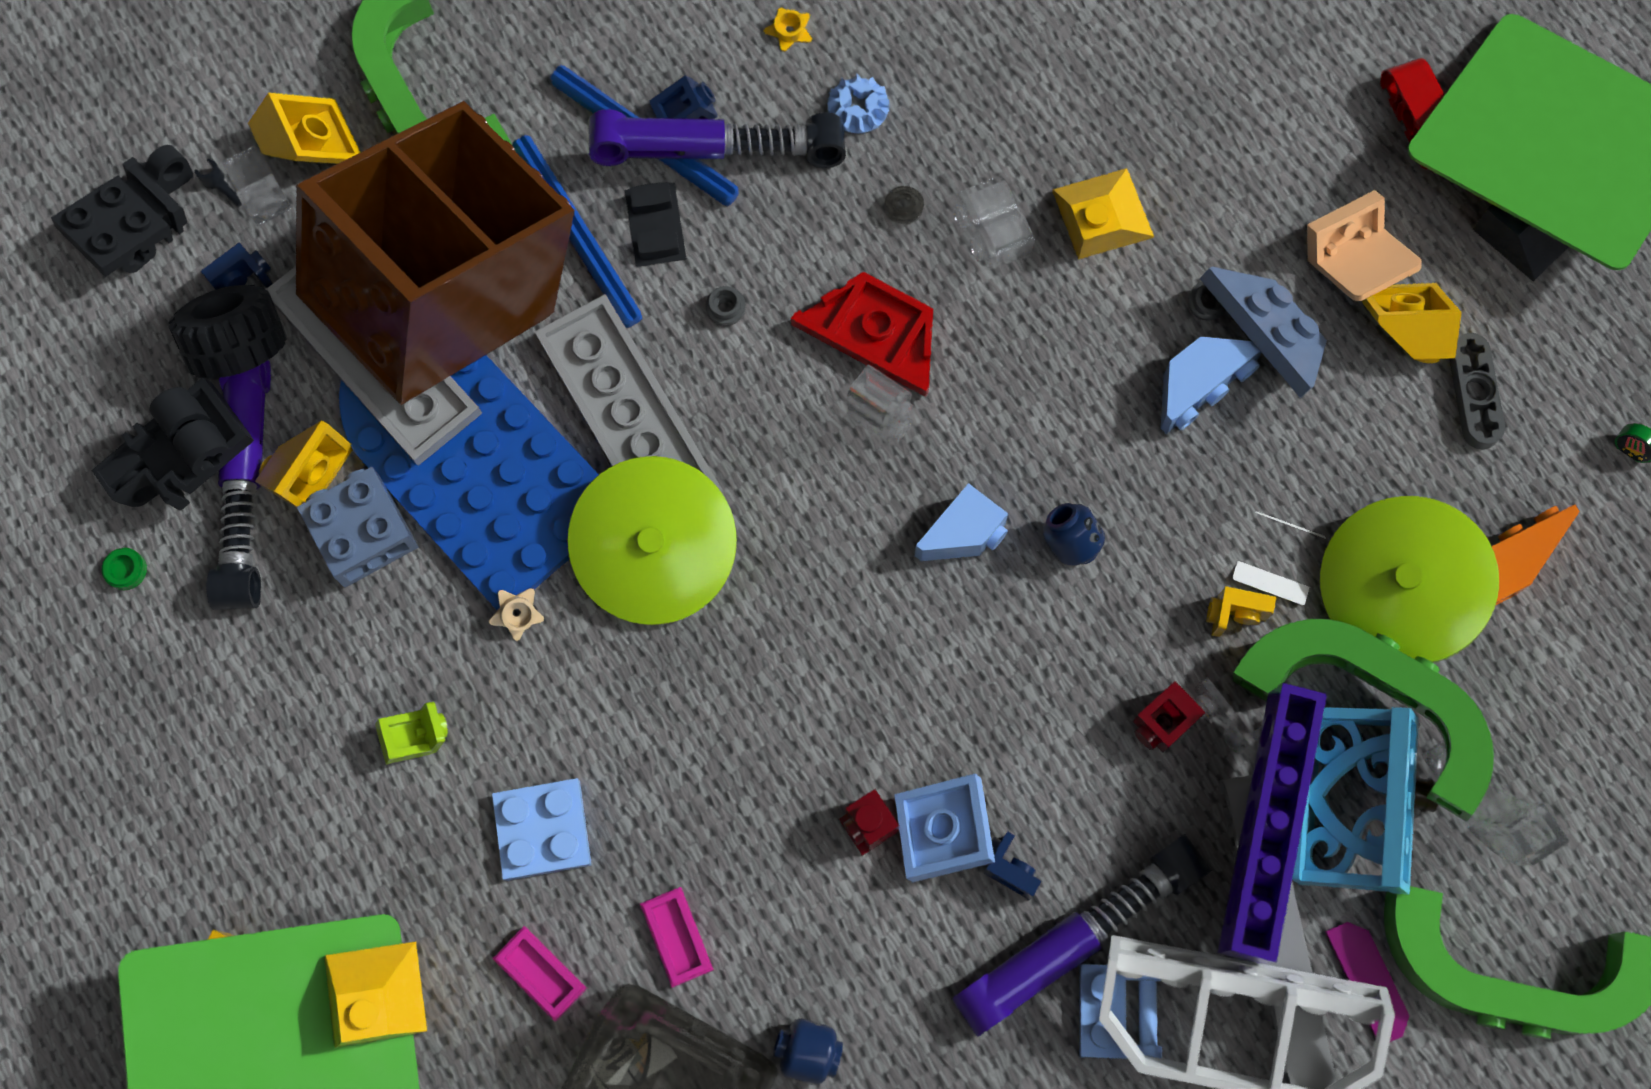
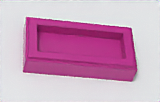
(676, 937)
(540, 973)

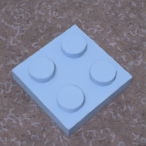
(944, 828)
(541, 829)

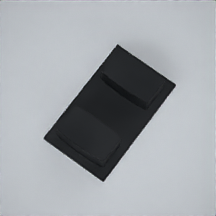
(655, 224)

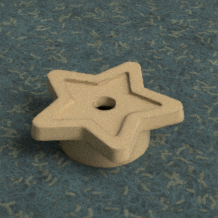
(527, 616)

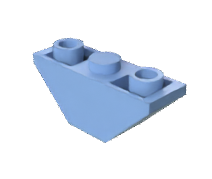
(1202, 376)

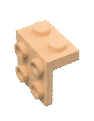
(1357, 250)

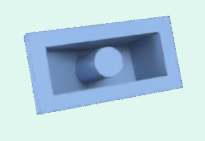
(964, 528)

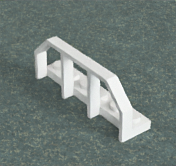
(1266, 985)

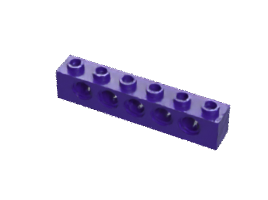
(1272, 824)

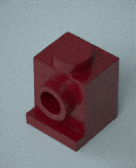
(1177, 707)
(869, 822)

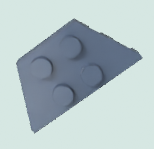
(1272, 323)

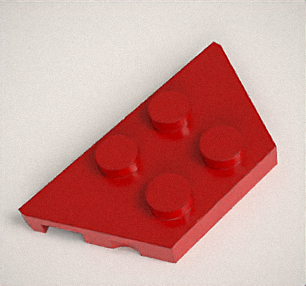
(875, 328)

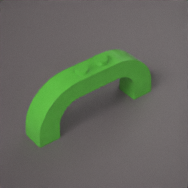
(373, 39)
(1405, 679)
(1419, 952)

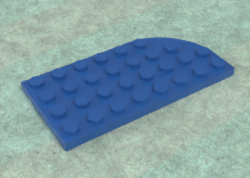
(491, 494)

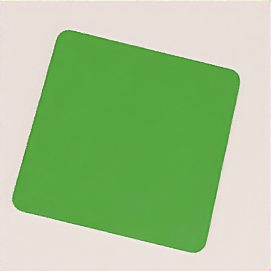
(1548, 140)
(253, 1013)

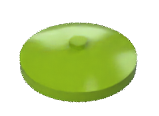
(652, 540)
(1412, 575)

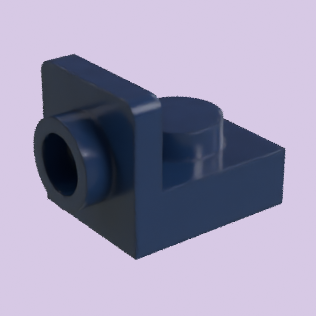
(684, 100)
(235, 268)
(1014, 874)

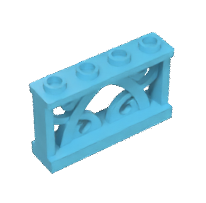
(1394, 846)

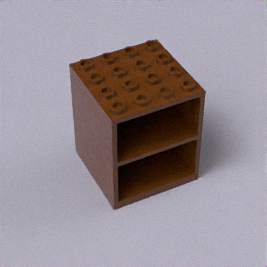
(430, 249)

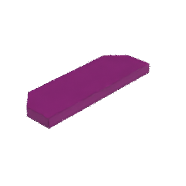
(1364, 964)

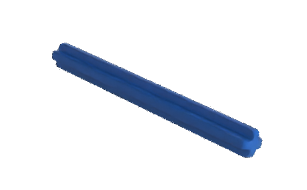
(691, 169)
(584, 242)

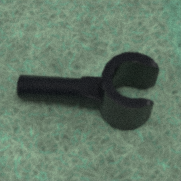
(216, 180)

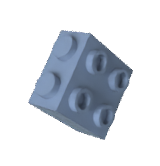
(357, 526)

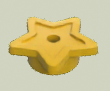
(789, 18)

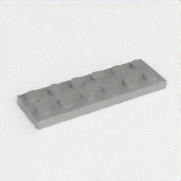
(616, 388)
(417, 425)

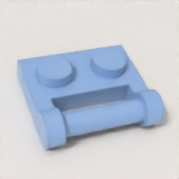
(1093, 1037)

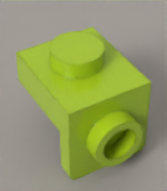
(412, 734)

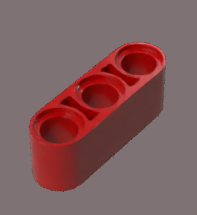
(1412, 93)

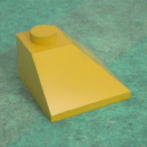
(302, 129)
(1102, 213)
(1418, 319)
(304, 463)
(375, 994)

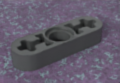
(1493, 416)

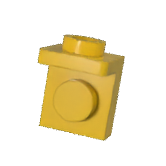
(1246, 606)

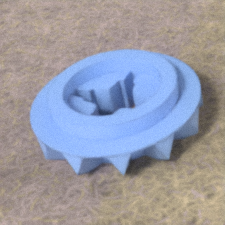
(854, 118)

